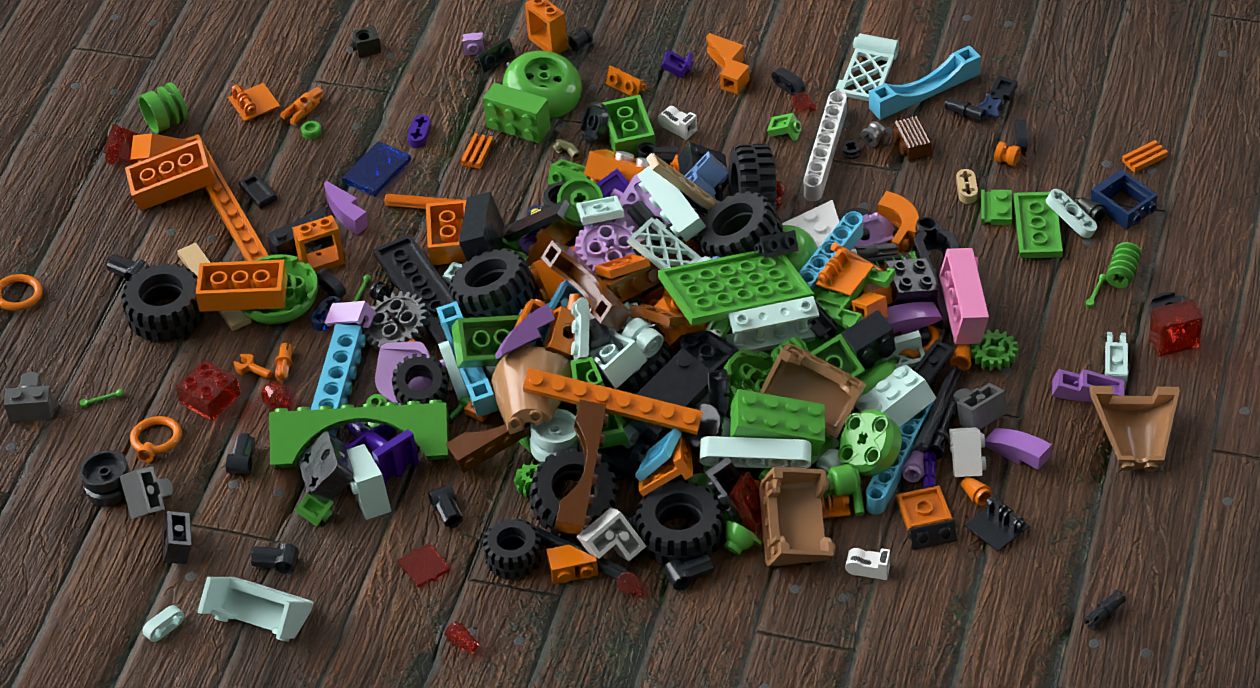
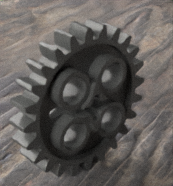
(407, 311)

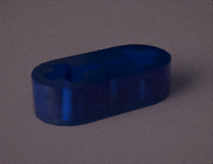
(322, 312)

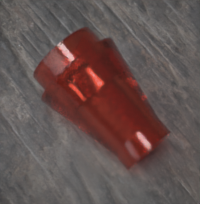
(461, 637)

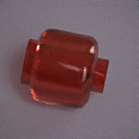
(277, 395)

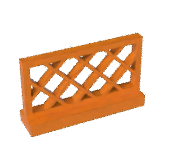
(678, 463)

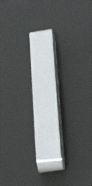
(825, 145)

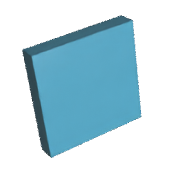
(658, 454)

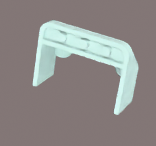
(255, 604)

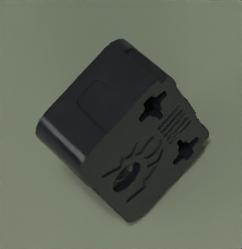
(326, 468)

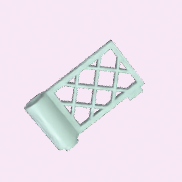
(874, 49)
(663, 235)

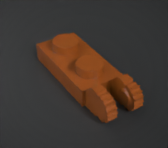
(657, 316)

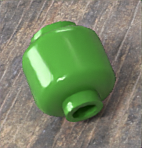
(843, 479)

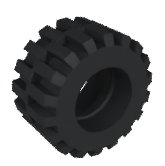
(418, 367)
(512, 562)

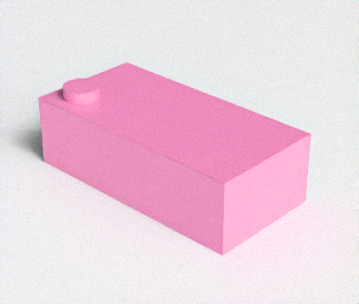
(963, 296)

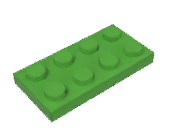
(1036, 226)

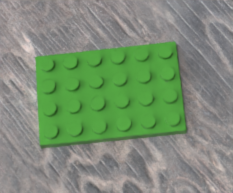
(732, 284)

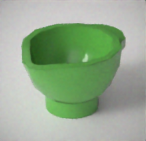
(739, 538)

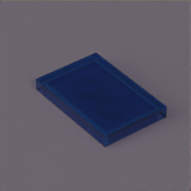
(376, 168)

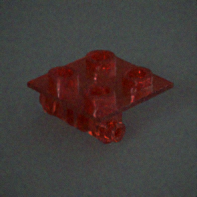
(119, 145)

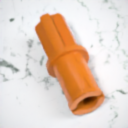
(283, 362)

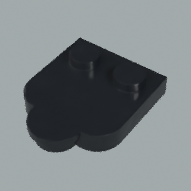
(708, 349)

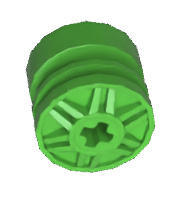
(163, 107)

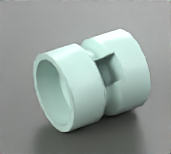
(646, 338)

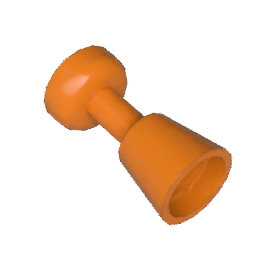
(962, 357)

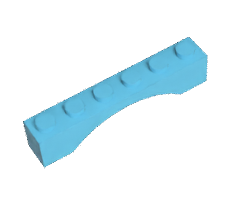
(956, 69)
(473, 378)

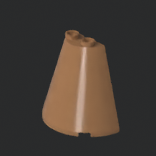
(507, 385)
(1137, 424)

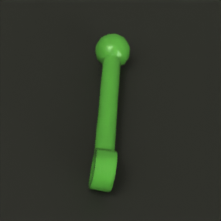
(367, 278)
(1090, 302)
(85, 403)

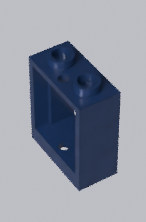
(1124, 182)

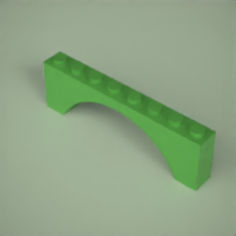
(296, 430)

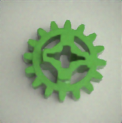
(994, 350)

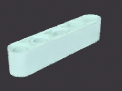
(756, 452)

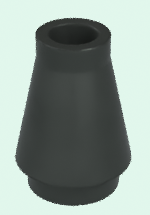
(1093, 209)

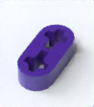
(422, 131)

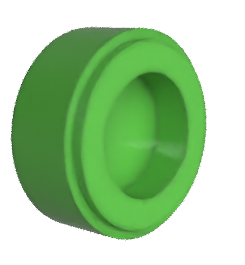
(311, 130)

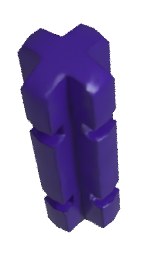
(929, 476)

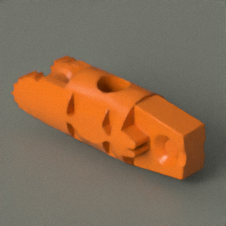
(303, 105)

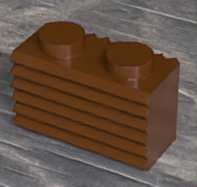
(912, 138)

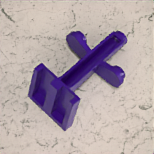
(388, 455)

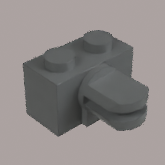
(30, 400)
(980, 406)
(145, 492)

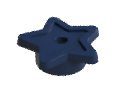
(994, 111)

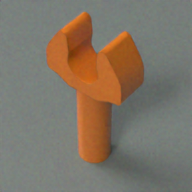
(249, 365)

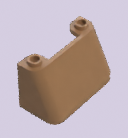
(811, 379)
(794, 516)

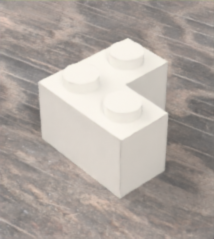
(966, 451)
(611, 531)

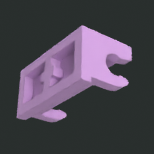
(350, 313)

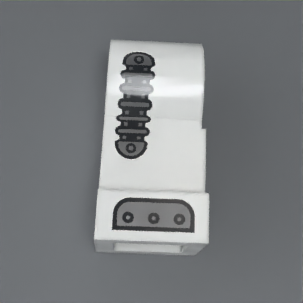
(678, 122)
(868, 563)

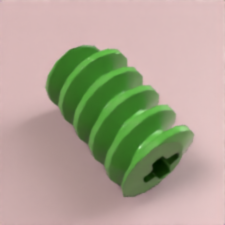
(1123, 265)

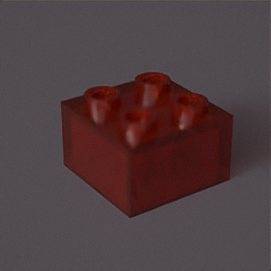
(1175, 327)
(208, 390)

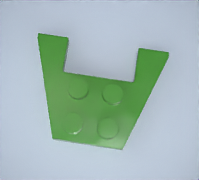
(837, 304)

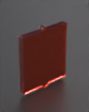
(423, 565)

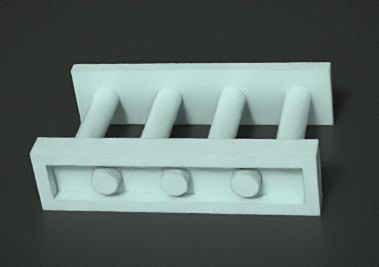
(772, 324)

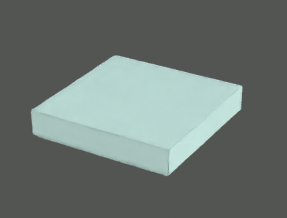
(600, 210)

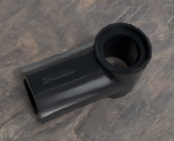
(667, 154)
(641, 214)
(125, 266)
(241, 457)
(444, 502)
(280, 558)
(682, 573)

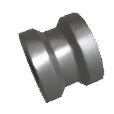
(873, 134)

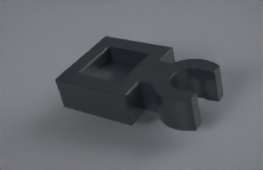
(1003, 89)

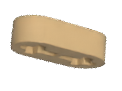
(963, 186)

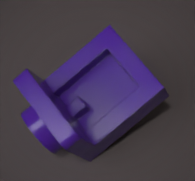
(677, 64)

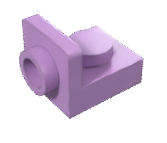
(473, 43)

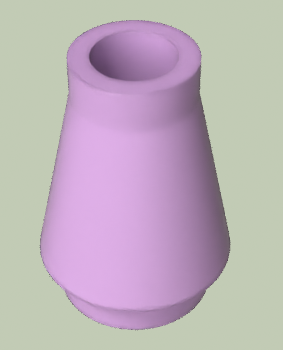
(914, 467)

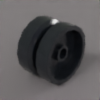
(101, 477)

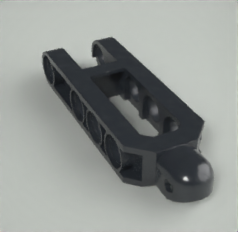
(931, 237)

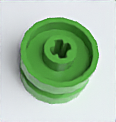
(576, 191)

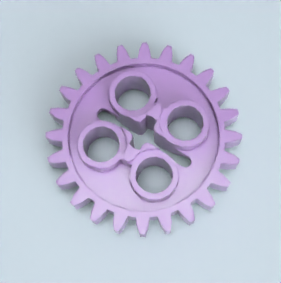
(608, 247)

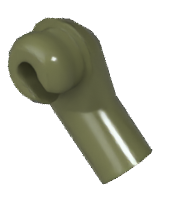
(568, 146)

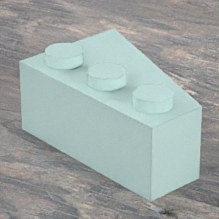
(368, 483)

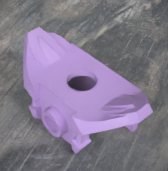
(879, 228)

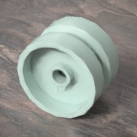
(553, 435)

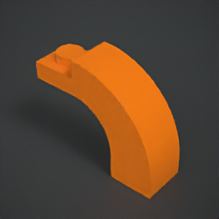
(902, 215)

